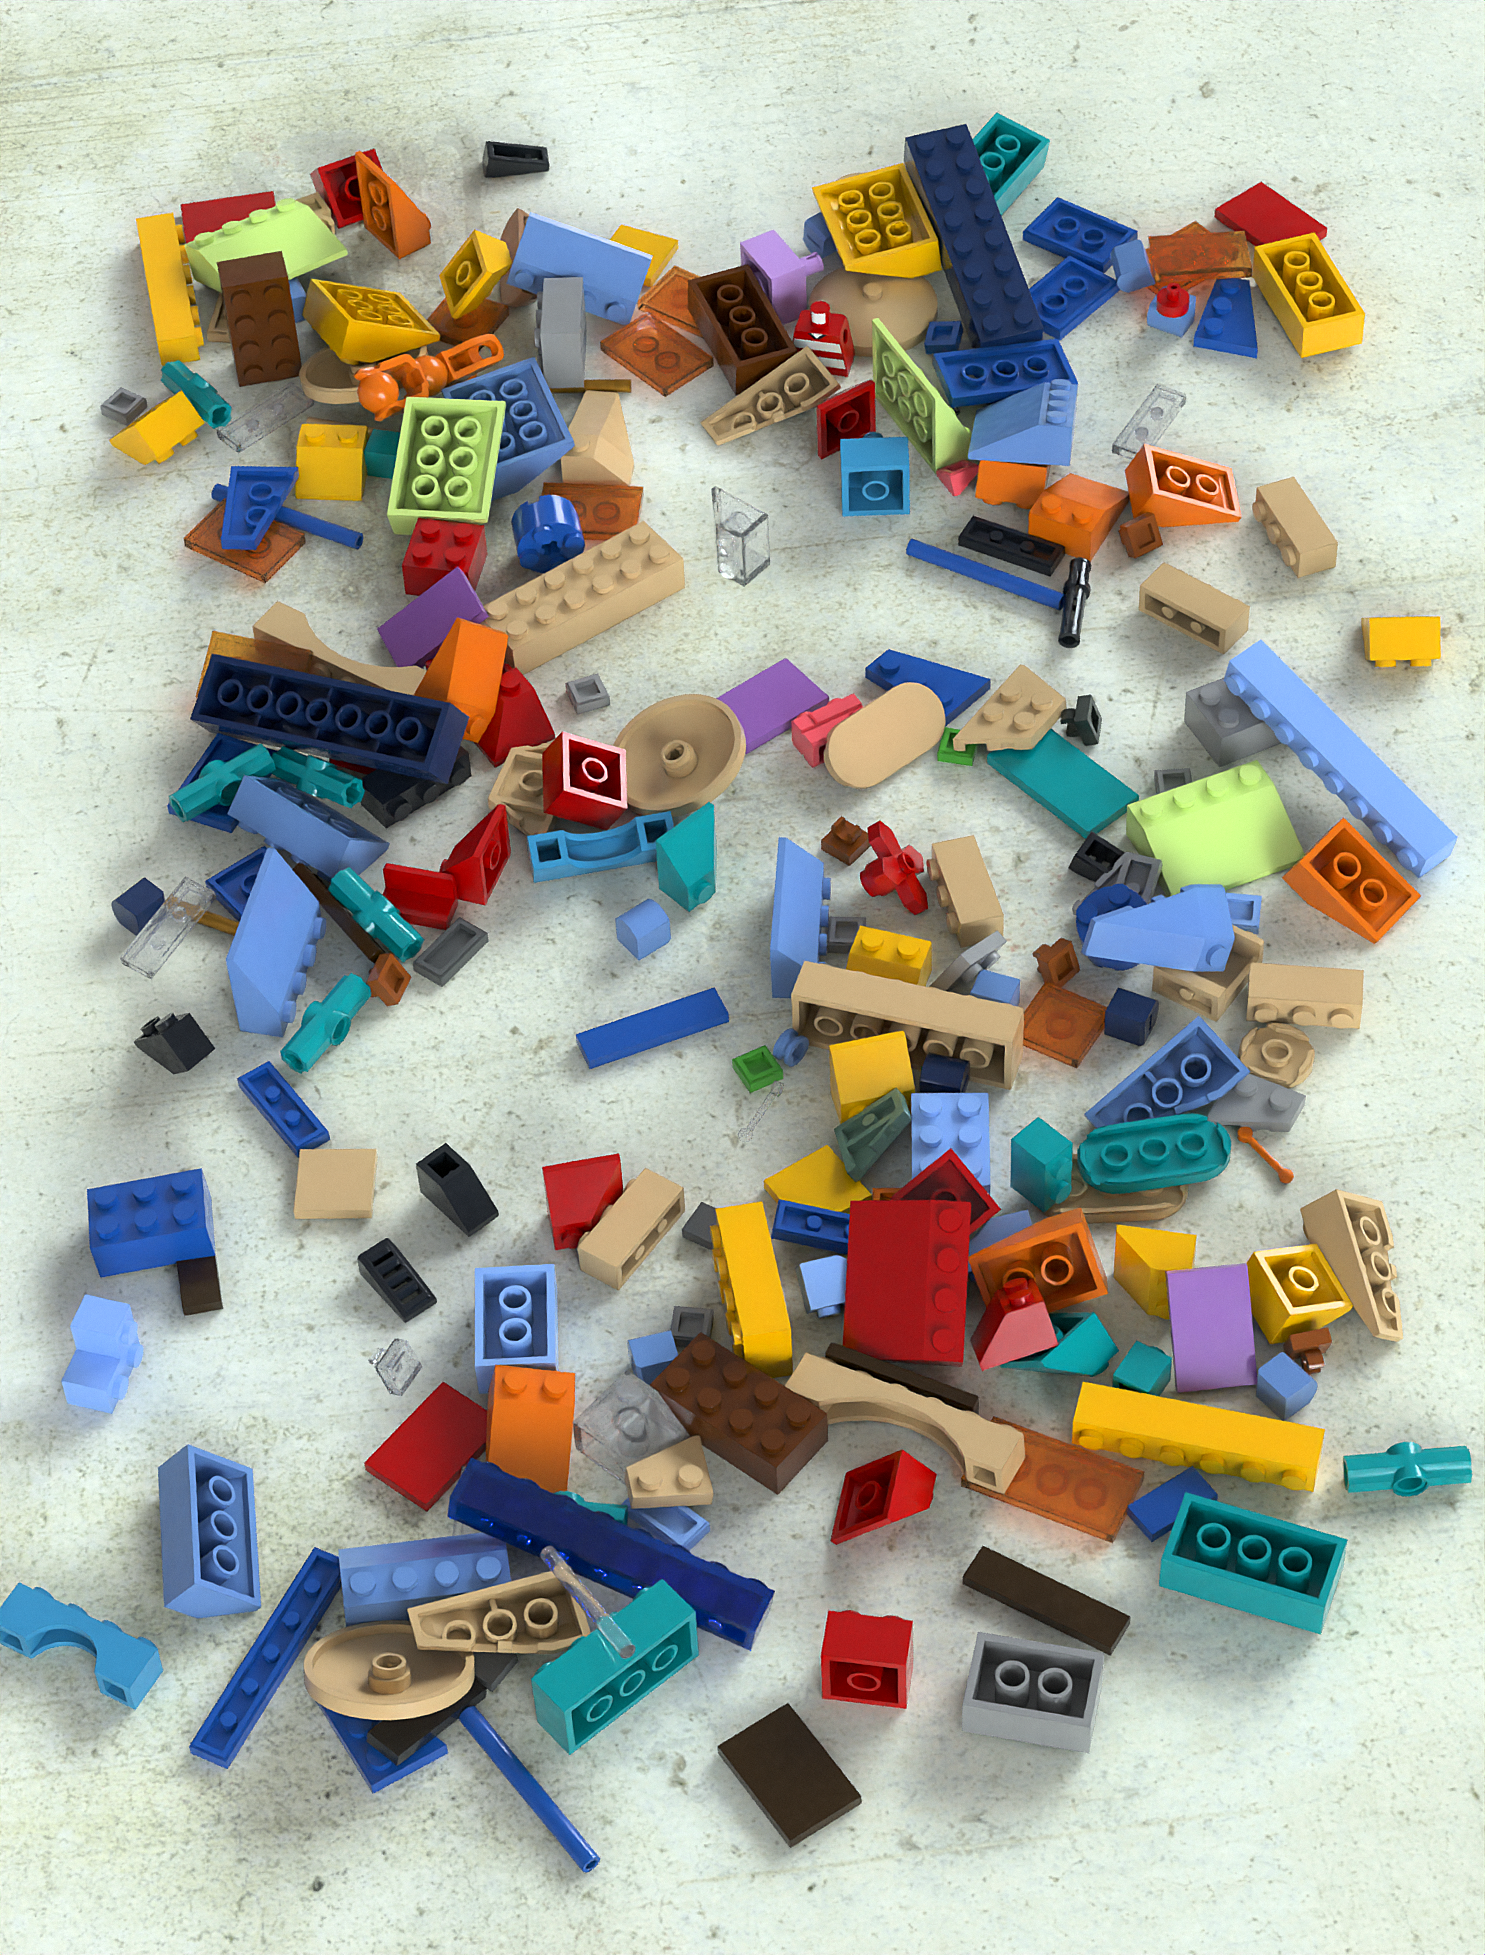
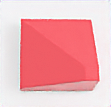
(957, 476)

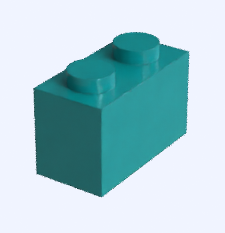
(1041, 1165)

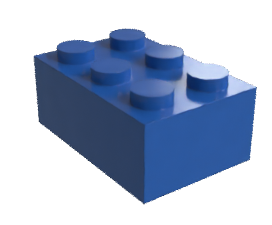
(150, 1222)

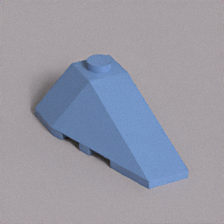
(1172, 932)
(1174, 1080)

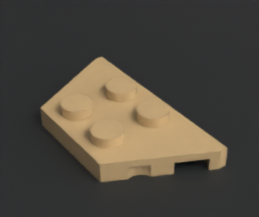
(1014, 715)
(521, 790)

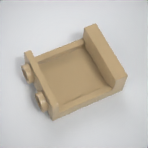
(1211, 991)

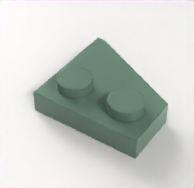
(871, 1132)

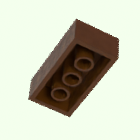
(260, 318)
(739, 325)
(742, 1413)

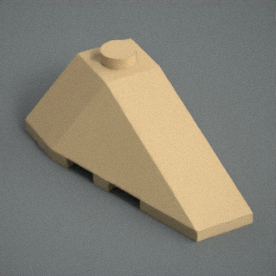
(782, 393)
(601, 443)
(1356, 1243)
(511, 1617)

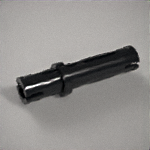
(1078, 575)

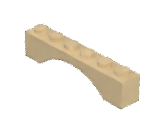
(290, 627)
(983, 1449)

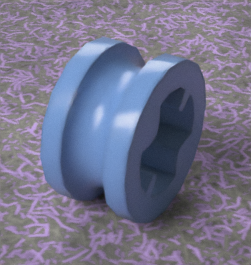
(790, 1047)

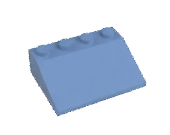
(532, 425)
(1028, 426)
(273, 948)

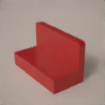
(421, 895)

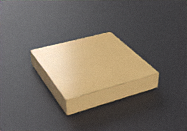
(335, 1183)

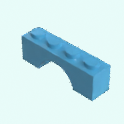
(569, 854)
(37, 1622)

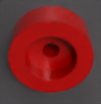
(1172, 301)

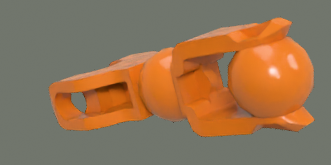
(423, 375)

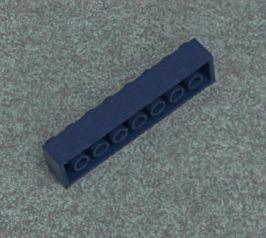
(972, 238)
(330, 718)

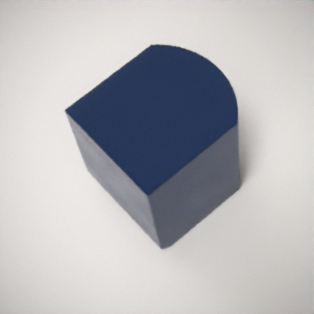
(138, 905)
(1130, 1017)
(944, 1074)

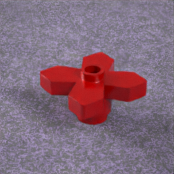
(894, 869)

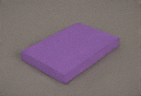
(422, 625)
(772, 701)
(1211, 1327)

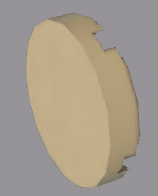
(1278, 1054)

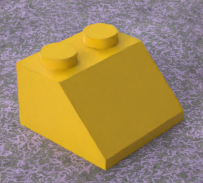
(474, 272)
(159, 430)
(331, 462)
(1401, 639)
(891, 956)
(867, 1071)
(1143, 1258)
(1294, 1291)

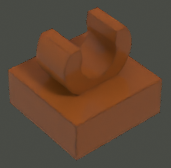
(1140, 535)
(845, 841)
(1057, 962)
(388, 979)
(1309, 1348)

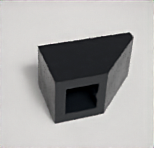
(174, 1042)
(455, 1189)

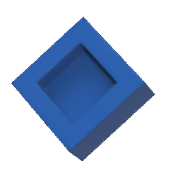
(943, 336)

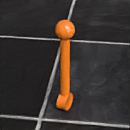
(1245, 1135)

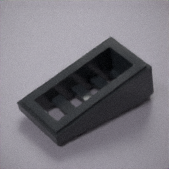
(513, 159)
(1099, 848)
(381, 1261)

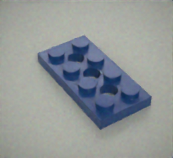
(986, 364)

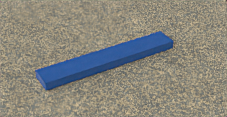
(268, 1660)

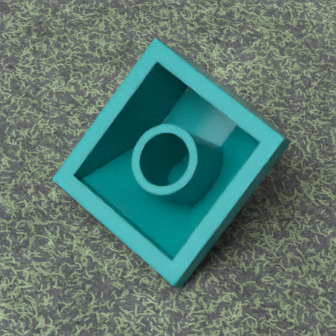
(689, 859)
(1081, 1350)

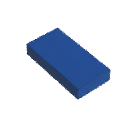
(1159, 1508)

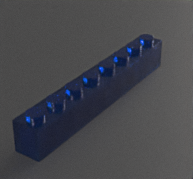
(608, 1550)

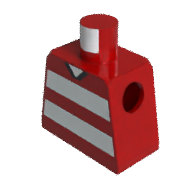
(827, 337)

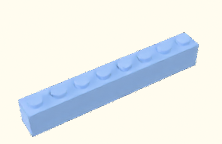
(1339, 759)

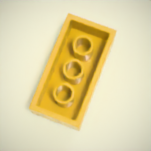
(1308, 295)
(751, 1288)

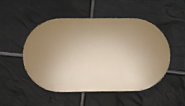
(884, 735)
(1127, 1207)

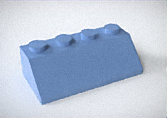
(609, 270)
(304, 827)
(797, 915)
(208, 1535)
(392, 1577)

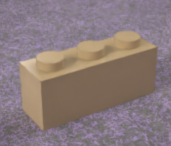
(1295, 527)
(1194, 608)
(965, 890)
(1305, 995)
(631, 1228)

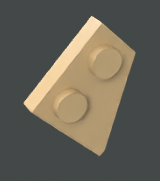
(671, 1477)

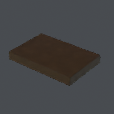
(789, 1775)

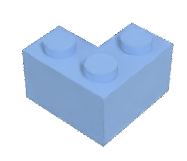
(103, 1355)

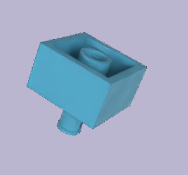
(875, 475)

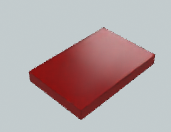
(212, 214)
(1267, 216)
(431, 1447)

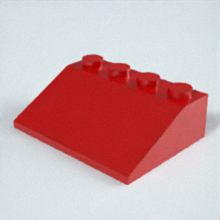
(907, 1280)

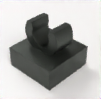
(1083, 720)

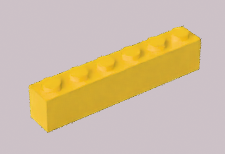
(168, 288)
(1198, 1436)

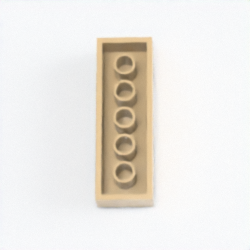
(585, 596)
(849, 1005)

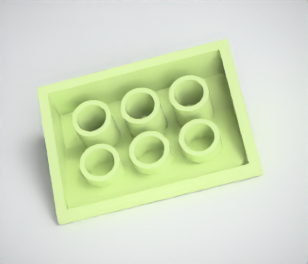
(284, 228)
(916, 403)
(445, 461)
(1216, 830)

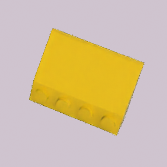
(879, 224)
(365, 321)

